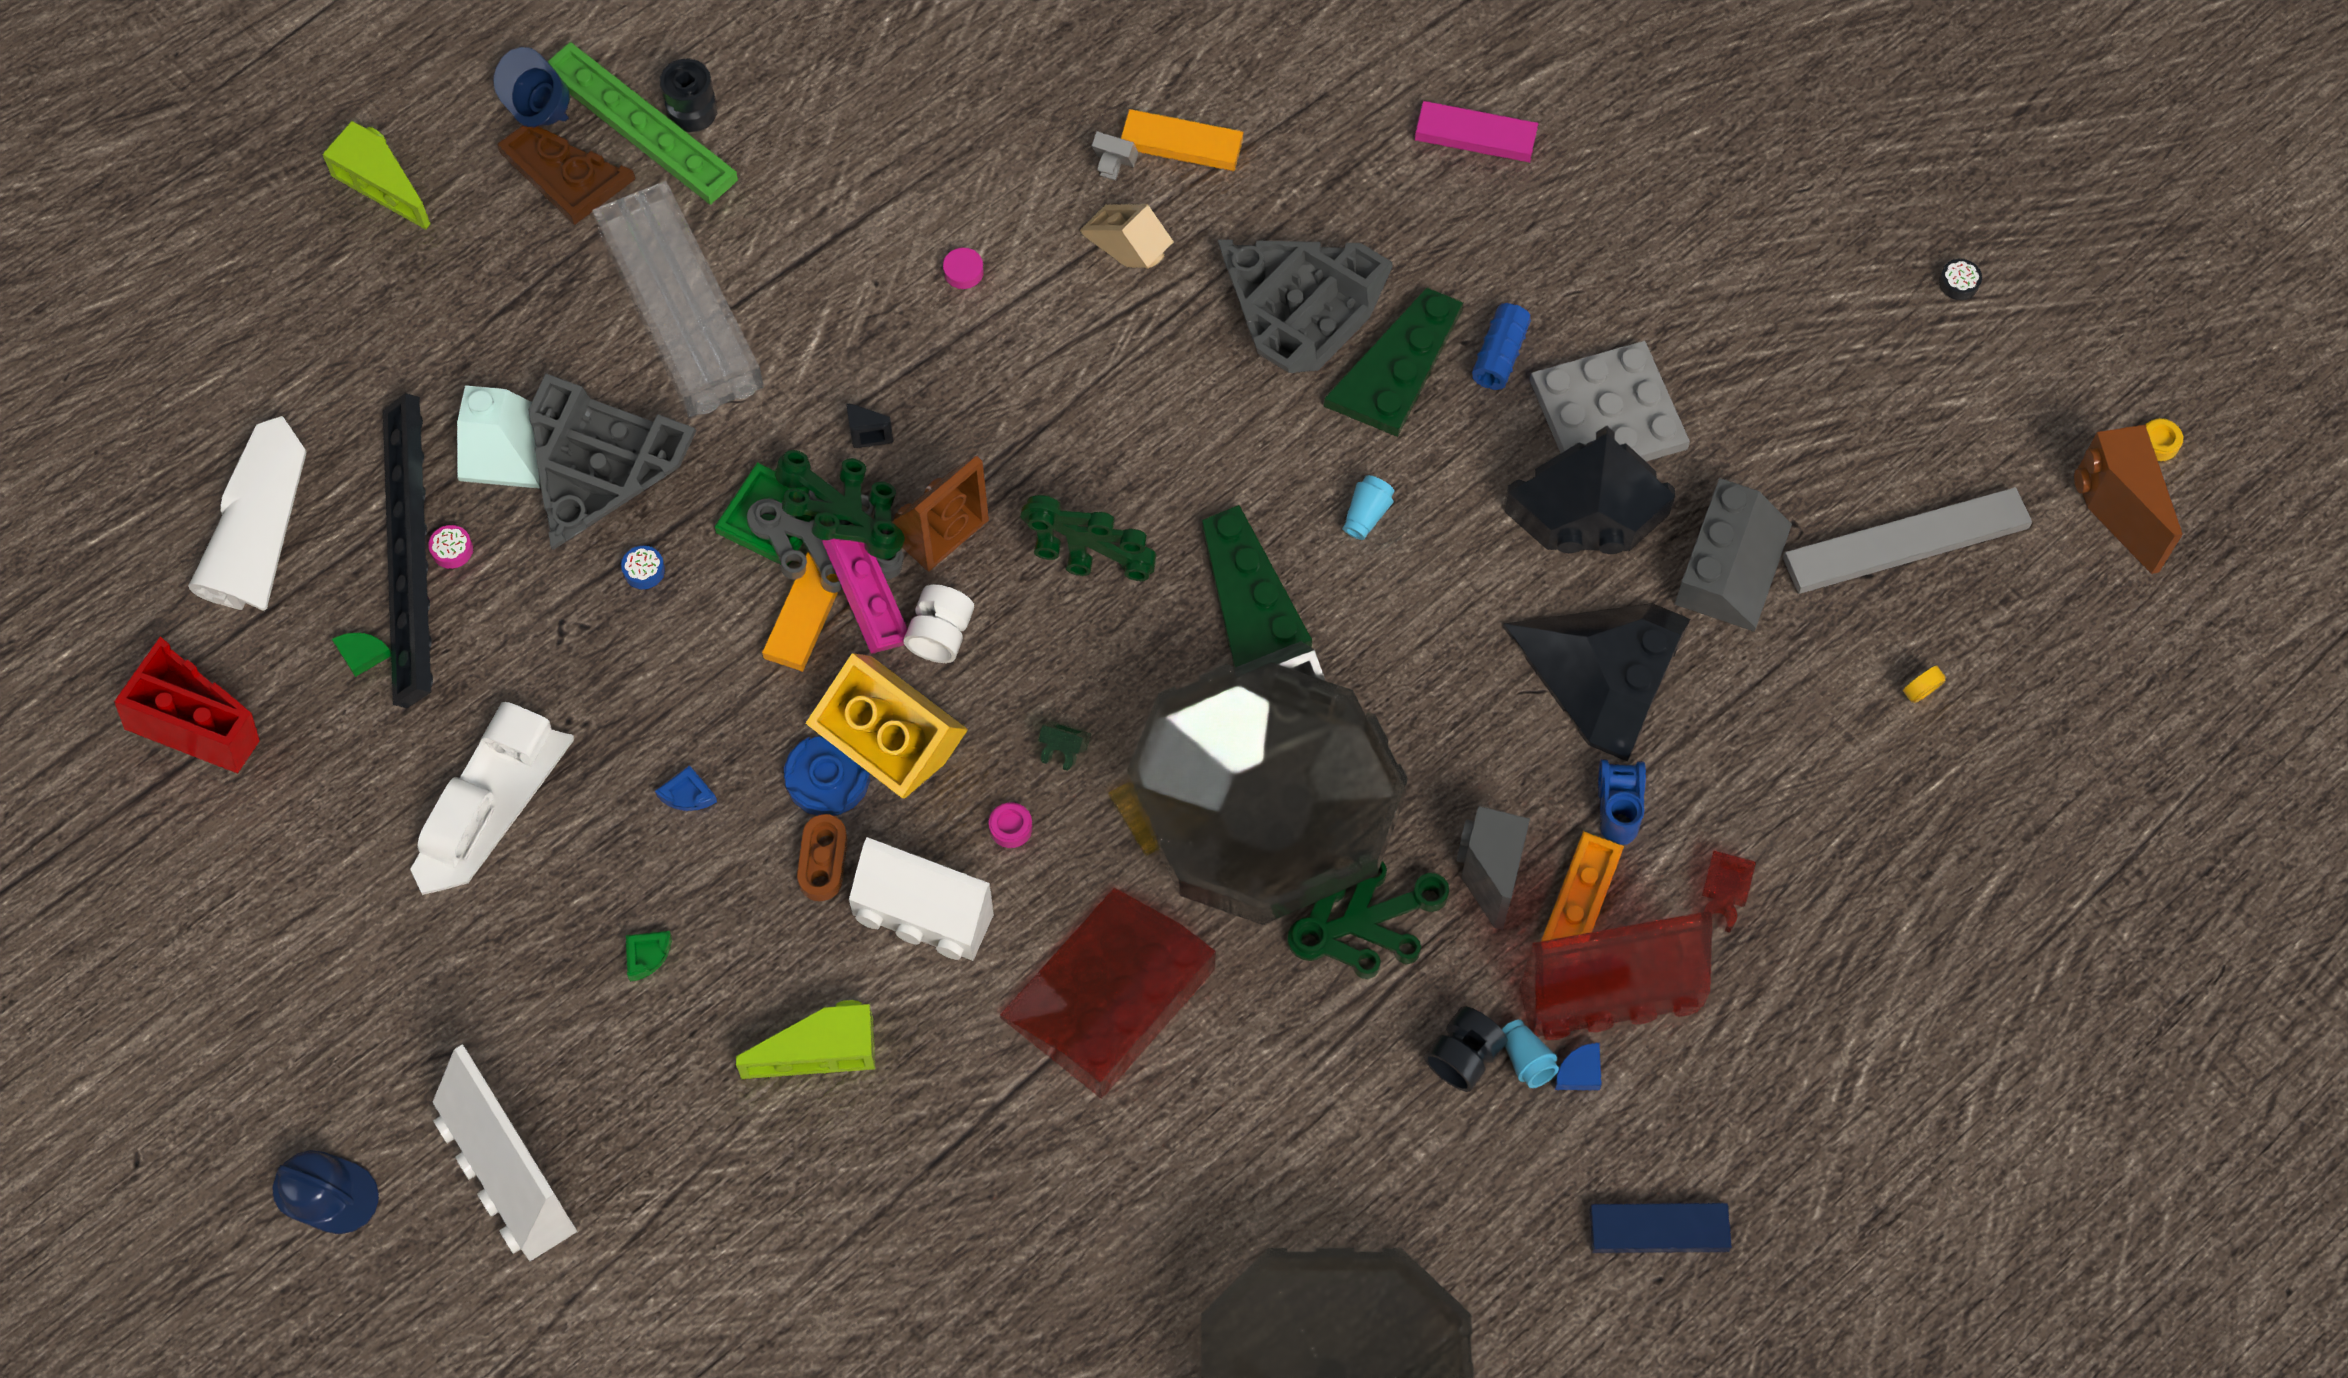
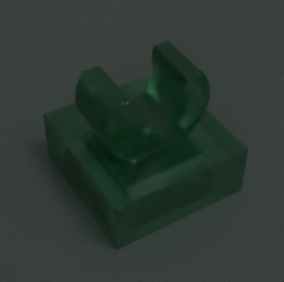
(1063, 738)

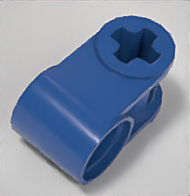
(1621, 792)

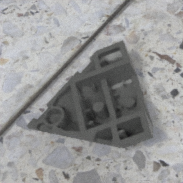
(1304, 296)
(596, 455)

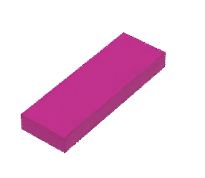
(1476, 131)
(867, 594)

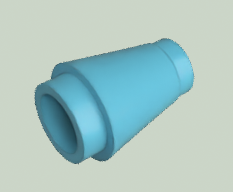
(1367, 506)
(1529, 1055)

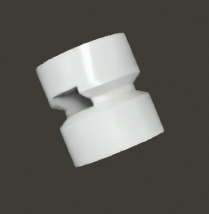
(938, 623)

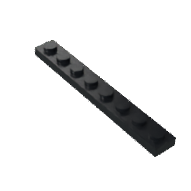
(406, 551)

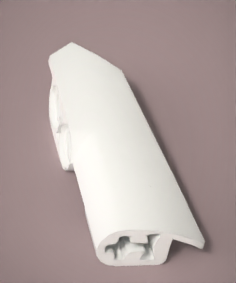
(254, 520)
(487, 798)

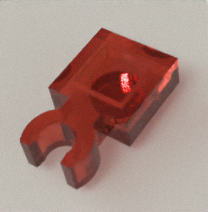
(1728, 884)

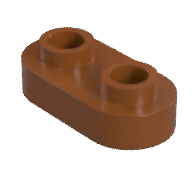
(822, 860)

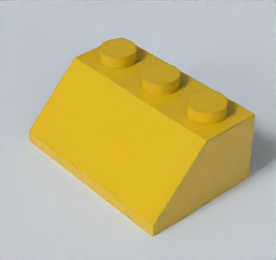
(885, 725)

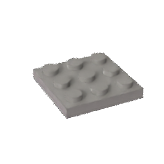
(1613, 391)

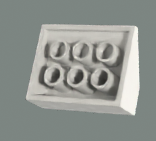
(499, 1160)

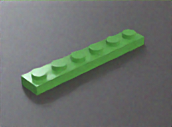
(643, 124)

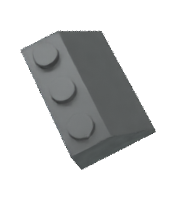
(1734, 556)

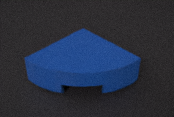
(686, 792)
(1580, 1069)

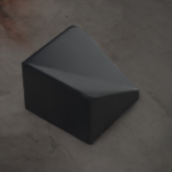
(868, 427)

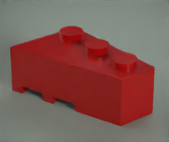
(185, 711)

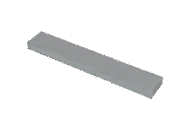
(1907, 540)

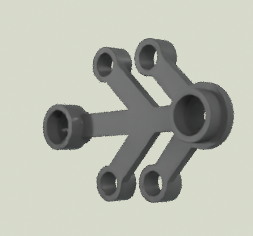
(783, 524)

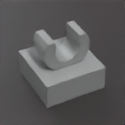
(1113, 154)

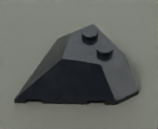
(1591, 498)
(1603, 667)

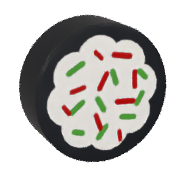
(1960, 279)

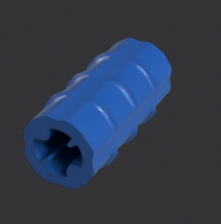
(1501, 346)

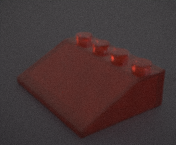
(1618, 976)
(1110, 990)

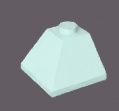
(496, 439)

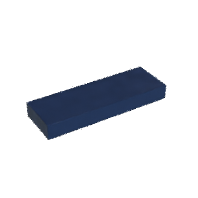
(1660, 1228)

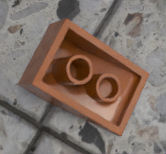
(2130, 494)
(944, 514)

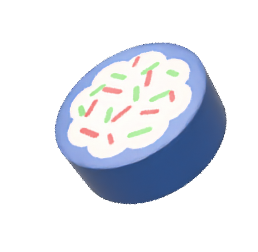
(643, 567)

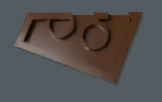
(563, 174)

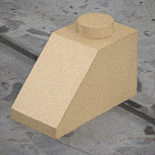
(1129, 234)

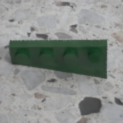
(1395, 369)
(1249, 592)

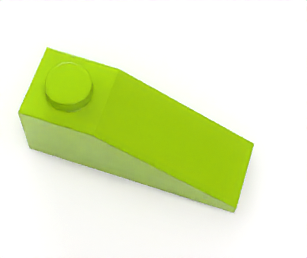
(368, 166)
(821, 1043)

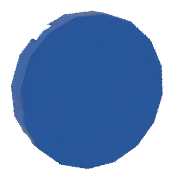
(824, 778)

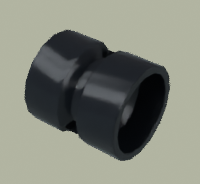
(688, 94)
(1469, 1044)

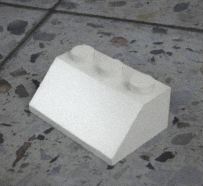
(920, 900)

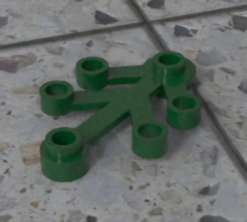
(1044, 516)
(879, 534)
(1362, 923)

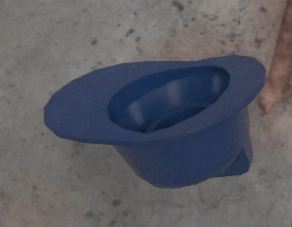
(531, 88)
(325, 1192)

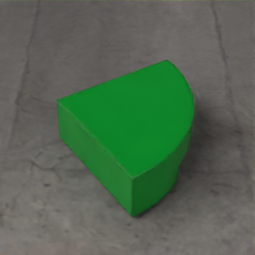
(361, 651)
(646, 953)

